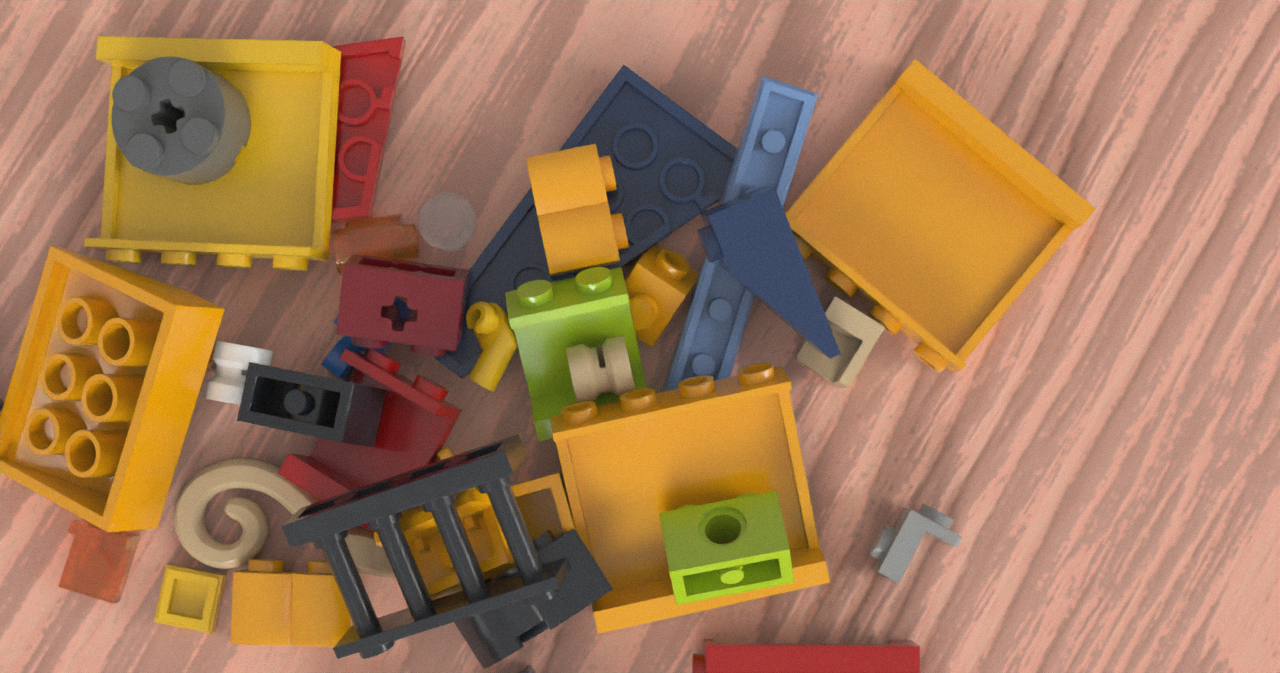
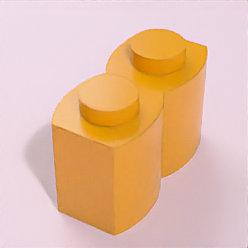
(575, 210)
(287, 605)

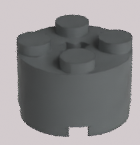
(157, 137)

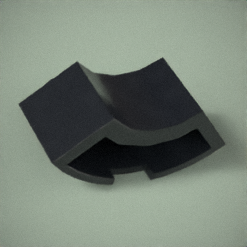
(506, 628)

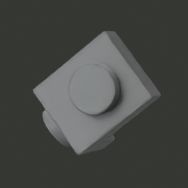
(898, 544)

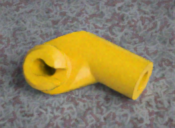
(496, 342)

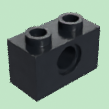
(311, 405)

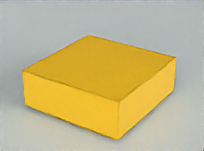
(190, 598)

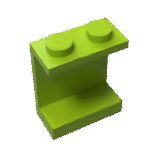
(562, 315)

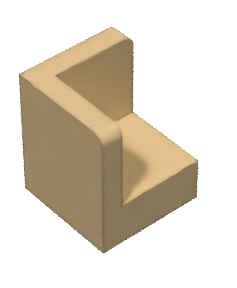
(855, 339)

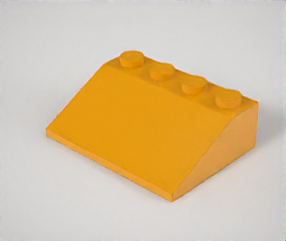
(105, 390)

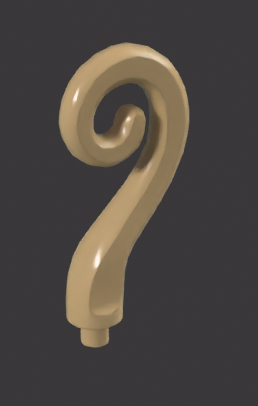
(263, 477)

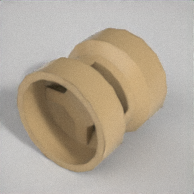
(600, 369)

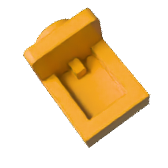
(657, 291)

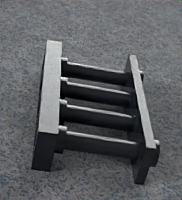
(435, 489)

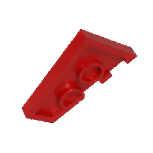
(363, 119)

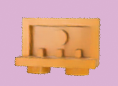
(431, 552)

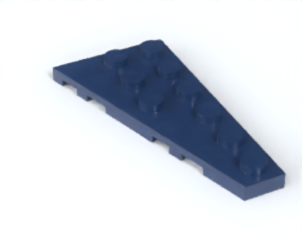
(664, 175)

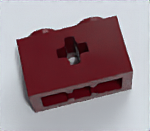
(432, 292)

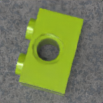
(752, 561)

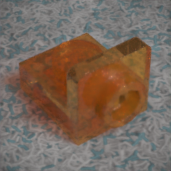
(98, 561)

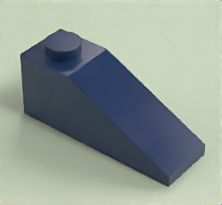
(761, 253)

